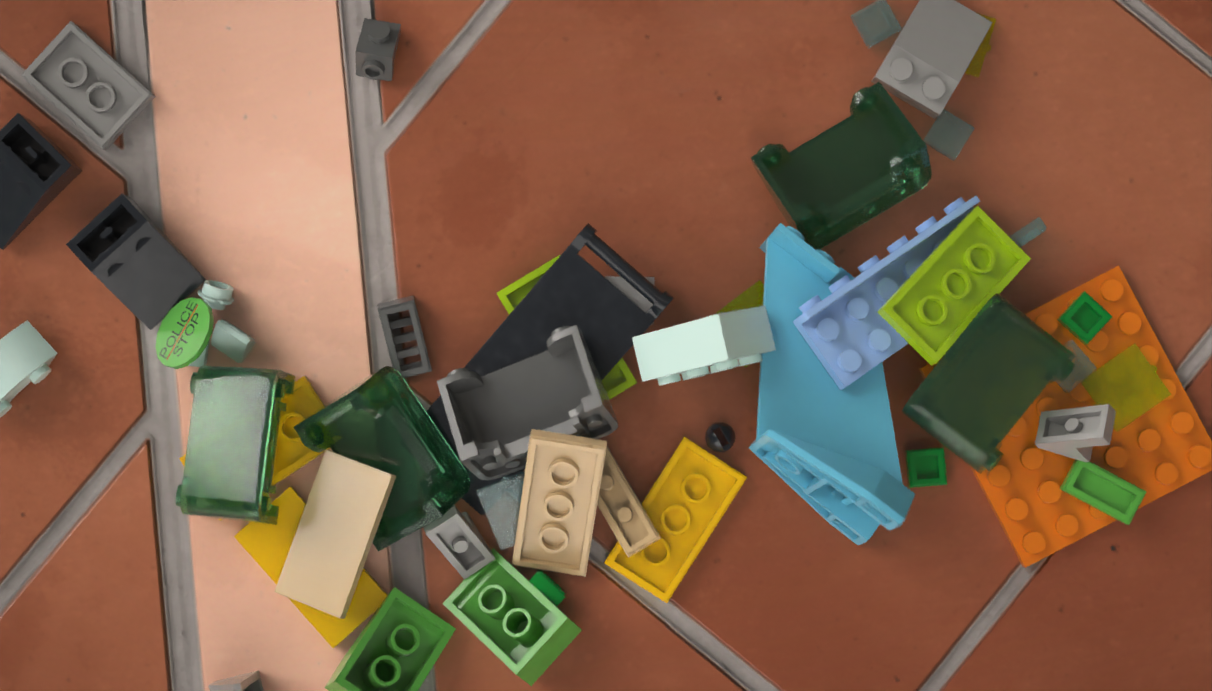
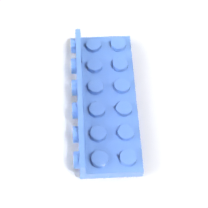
(846, 327)

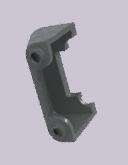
(544, 392)

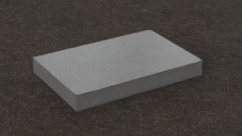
(88, 85)

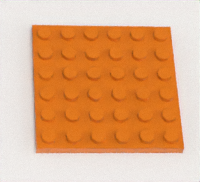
(1152, 452)

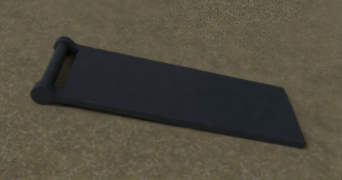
(564, 296)

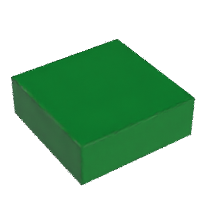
(1084, 318)
(926, 467)
(548, 587)

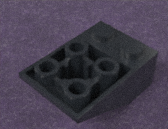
(30, 175)
(136, 260)

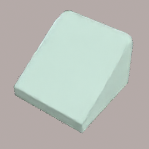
(231, 341)

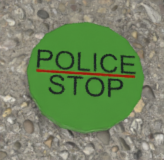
(184, 333)

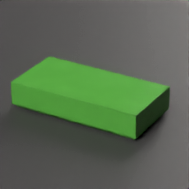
(1103, 490)

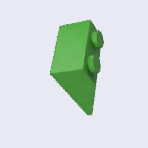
(512, 618)
(393, 648)

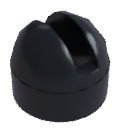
(713, 441)

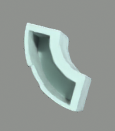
(23, 360)

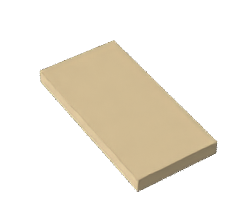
(559, 502)
(335, 534)

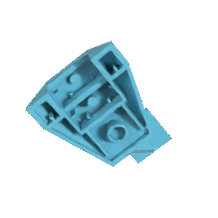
(821, 439)

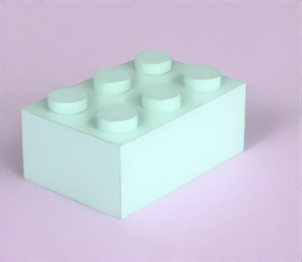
(704, 343)

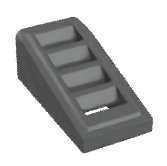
(395, 306)

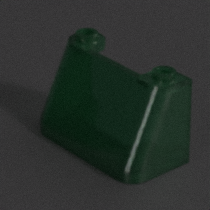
(847, 170)
(988, 382)
(390, 430)
(233, 443)

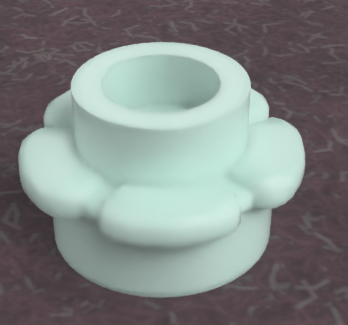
(216, 294)

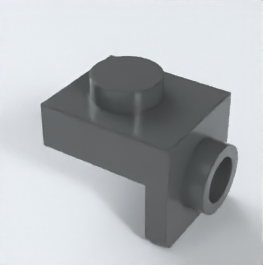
(377, 49)

